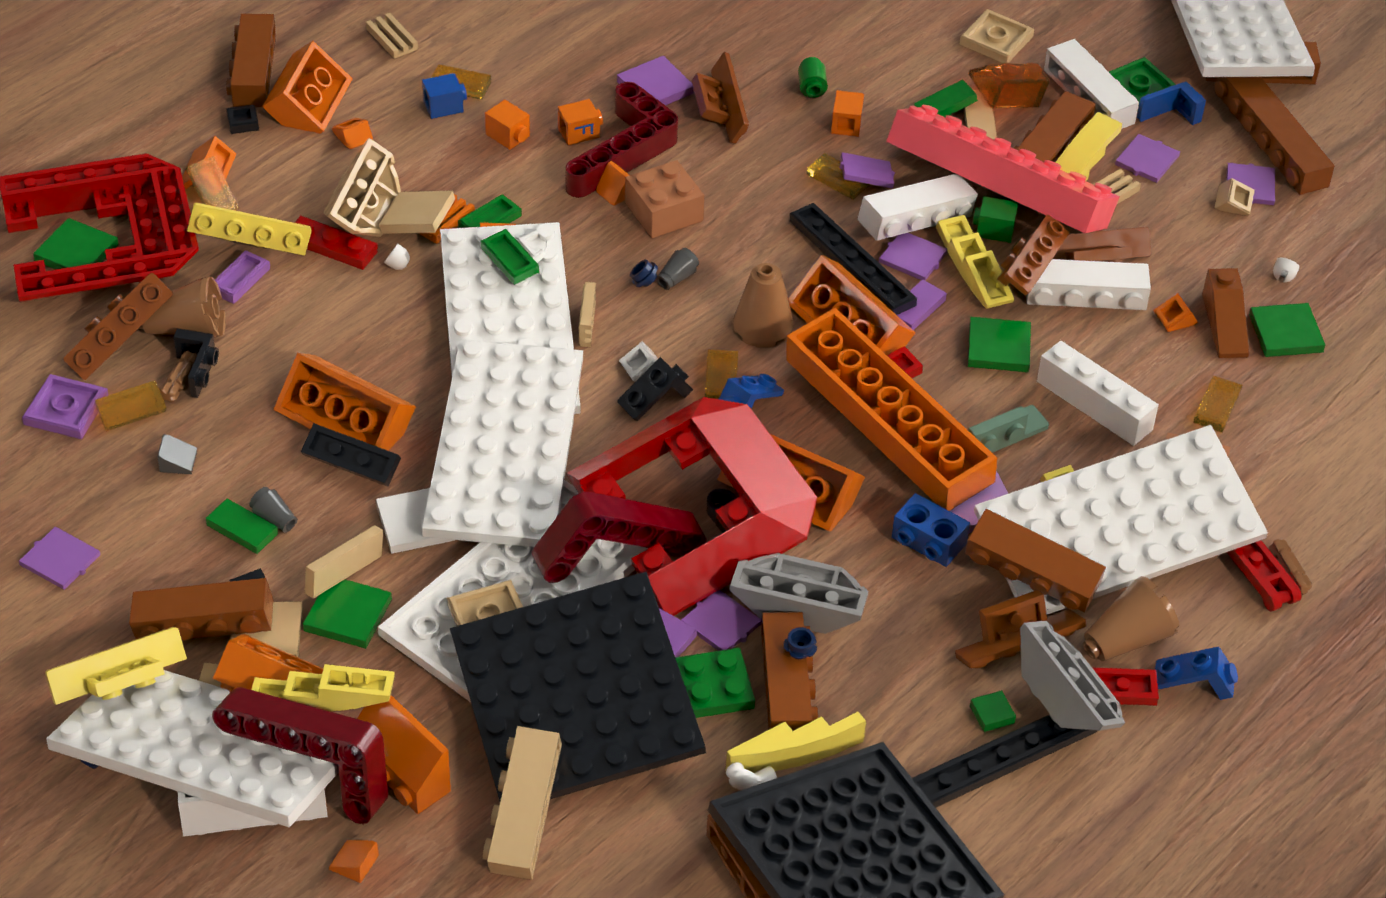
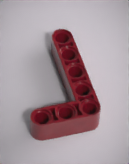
(651, 133)
(612, 519)
(318, 734)

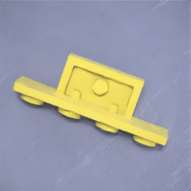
(249, 228)
(117, 668)

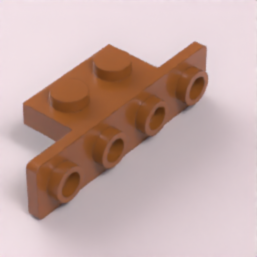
(721, 99)
(1106, 245)
(1032, 256)
(113, 330)
(1002, 628)

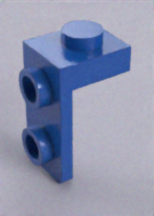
(1179, 97)
(749, 388)
(1198, 666)

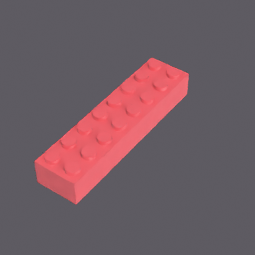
(1003, 168)

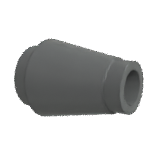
(679, 267)
(272, 508)

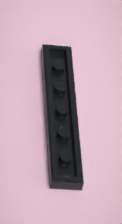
(845, 250)
(996, 759)

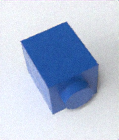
(443, 95)

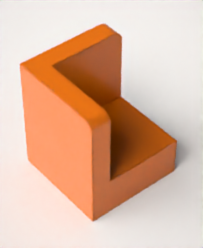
(847, 113)

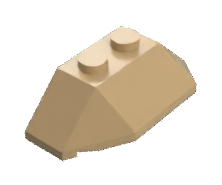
(365, 191)

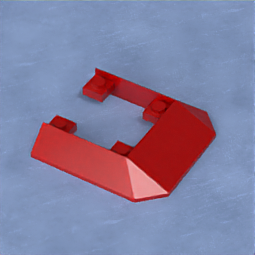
(131, 185)
(765, 520)

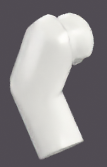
(743, 778)

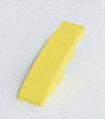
(1089, 144)
(974, 262)
(334, 689)
(788, 748)

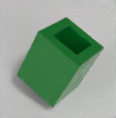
(996, 219)

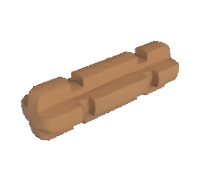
(178, 377)
(1289, 562)

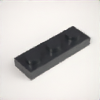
(351, 454)

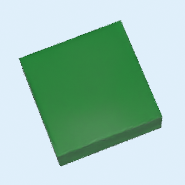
(992, 711)

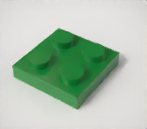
(717, 682)

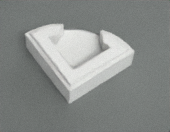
(534, 244)

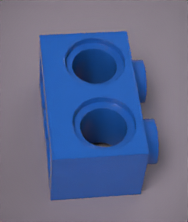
(930, 530)

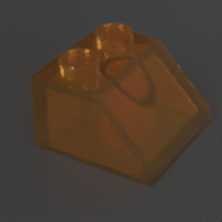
(1011, 84)

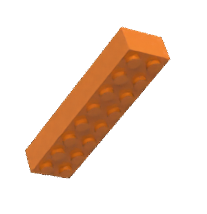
(891, 409)

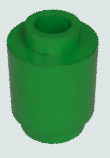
(812, 77)

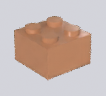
(664, 199)

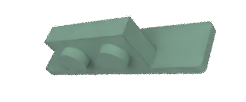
(1010, 427)

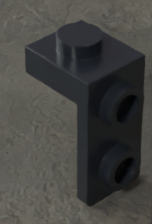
(206, 352)
(652, 387)

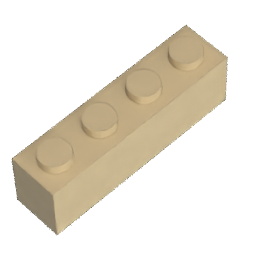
(523, 803)

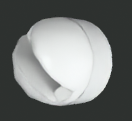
(398, 258)
(1285, 268)

